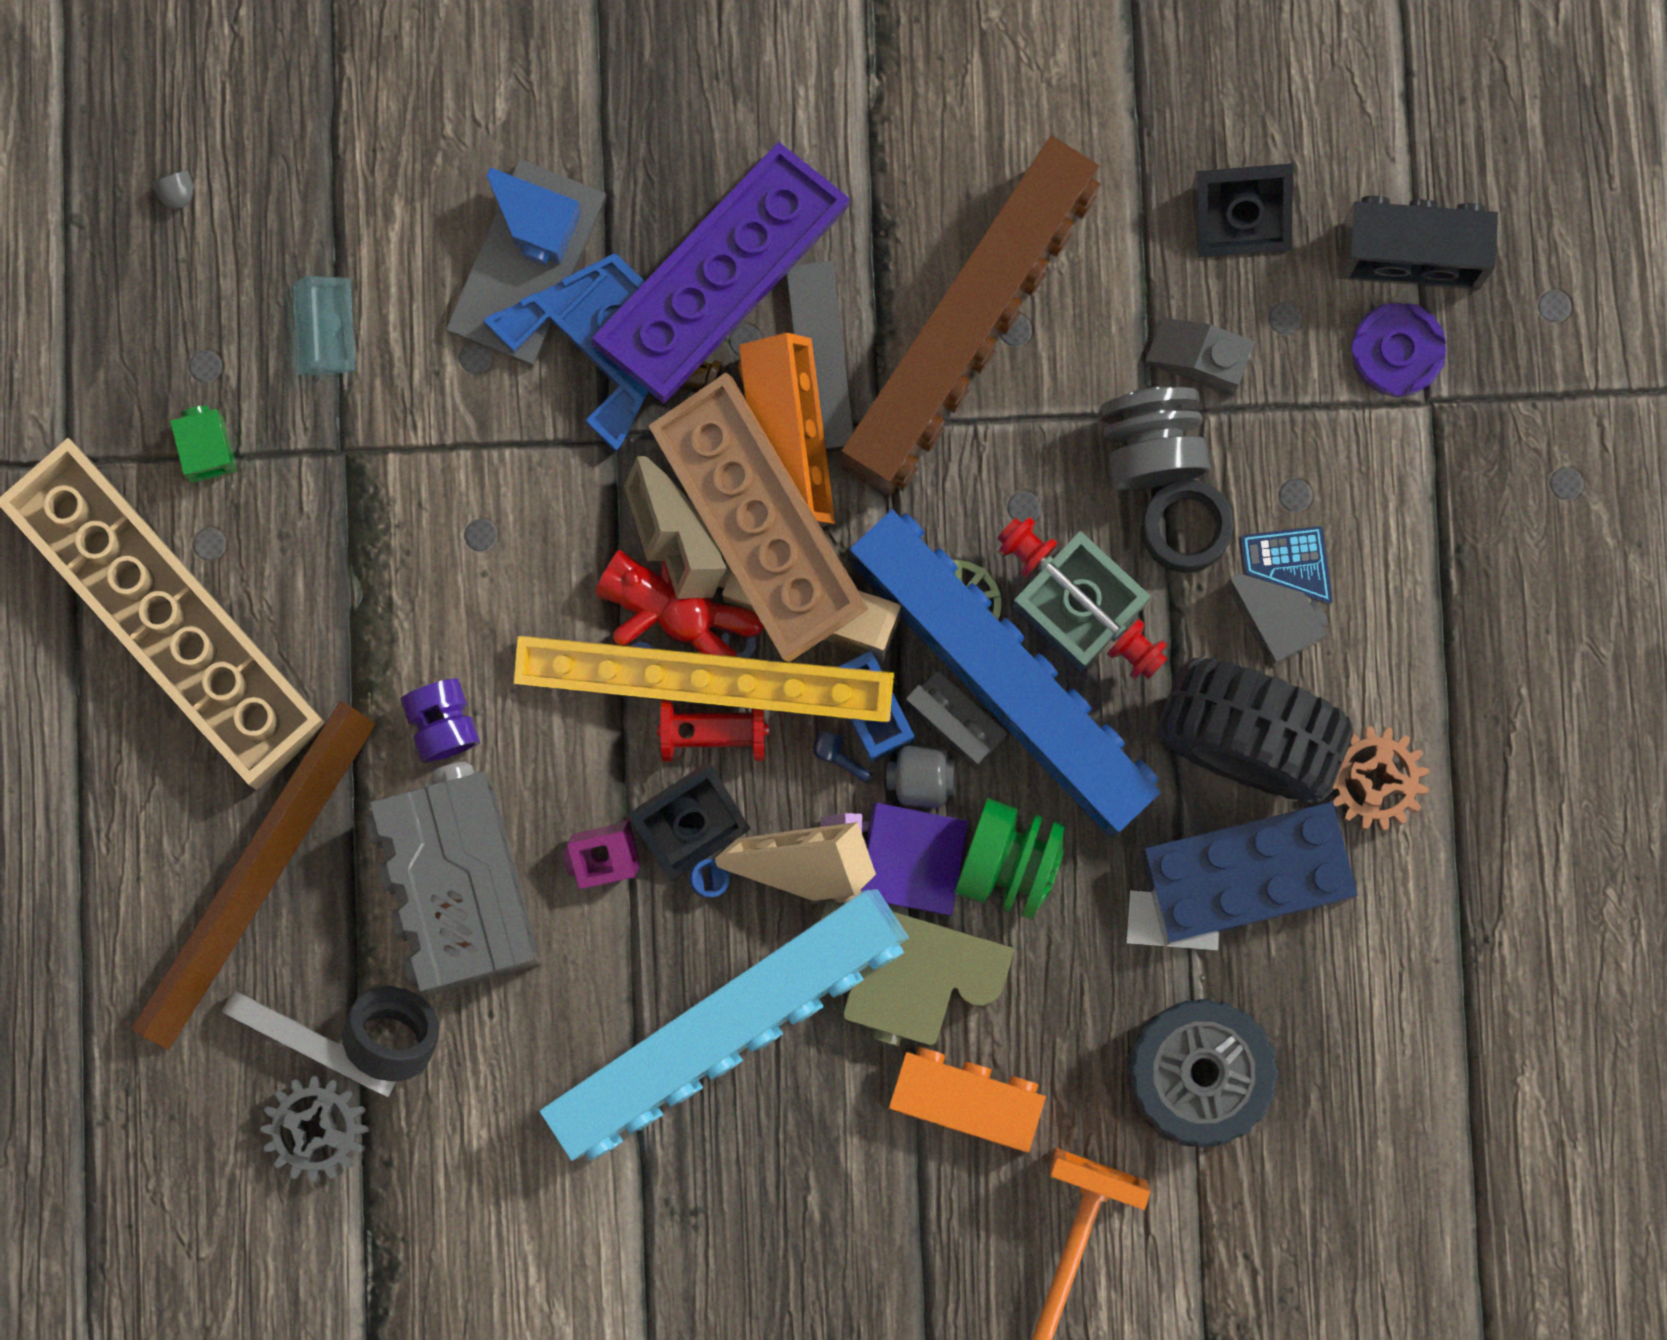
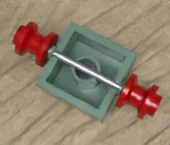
(1081, 600)

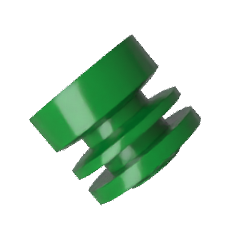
(1011, 859)

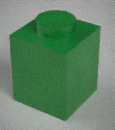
(203, 444)

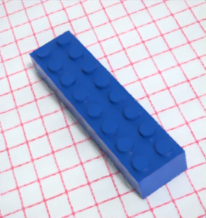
(1003, 673)

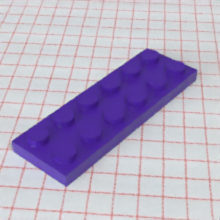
(720, 272)

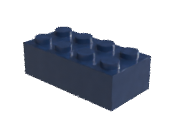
(1248, 873)

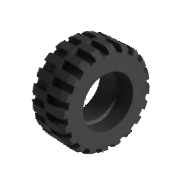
(1255, 729)

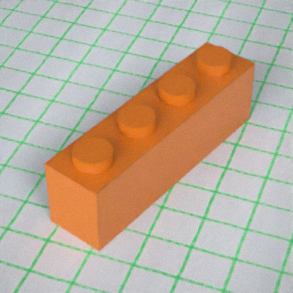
(785, 400)

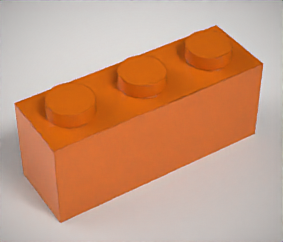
(968, 1099)

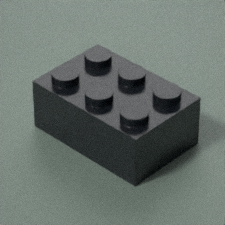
(1418, 243)

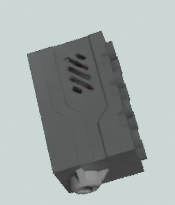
(452, 881)

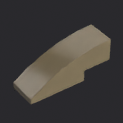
(673, 531)

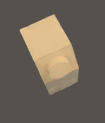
(805, 862)

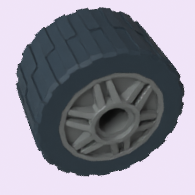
(1239, 1065)

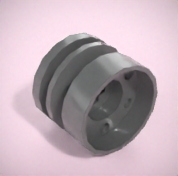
(1153, 428)

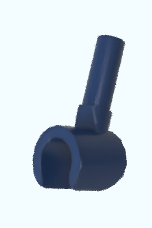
(827, 749)

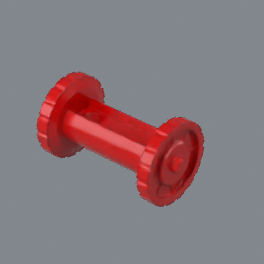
(712, 730)

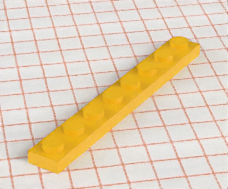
(704, 678)

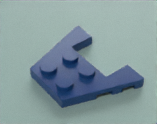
(579, 310)

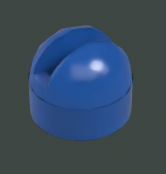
(718, 879)

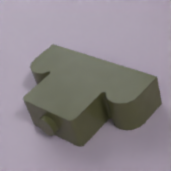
(913, 990)

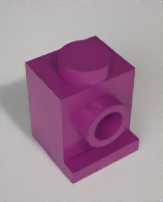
(594, 871)

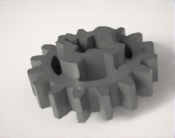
(295, 1121)

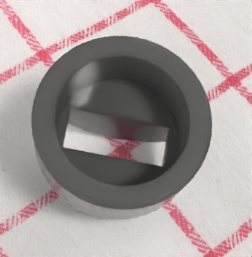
(175, 189)

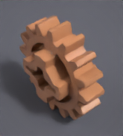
(1400, 784)

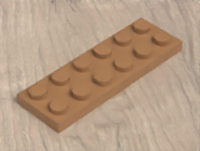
(758, 518)

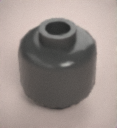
(922, 776)

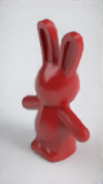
(681, 619)

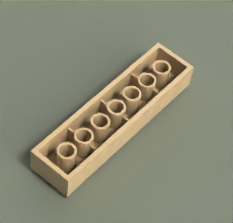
(162, 614)

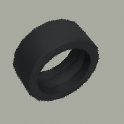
(1192, 490)
(383, 1062)

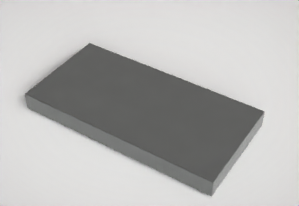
(505, 277)

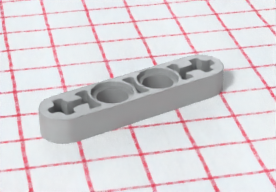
(299, 1038)

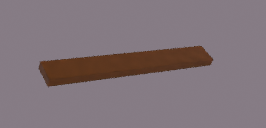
(253, 876)

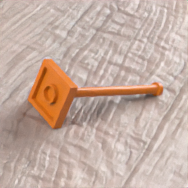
(1096, 1184)

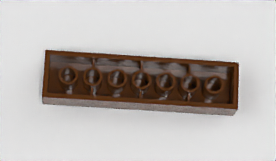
(970, 316)

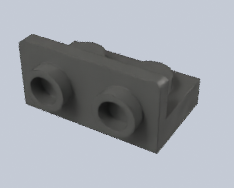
(955, 719)

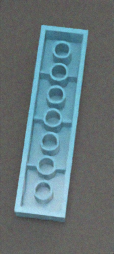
(724, 1024)

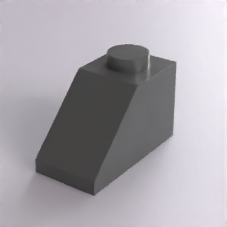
(1201, 353)
(1278, 617)

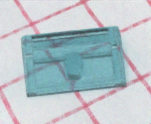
(324, 325)

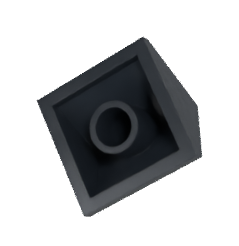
(1243, 209)
(689, 821)

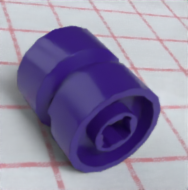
(444, 737)

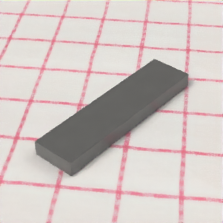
(817, 317)

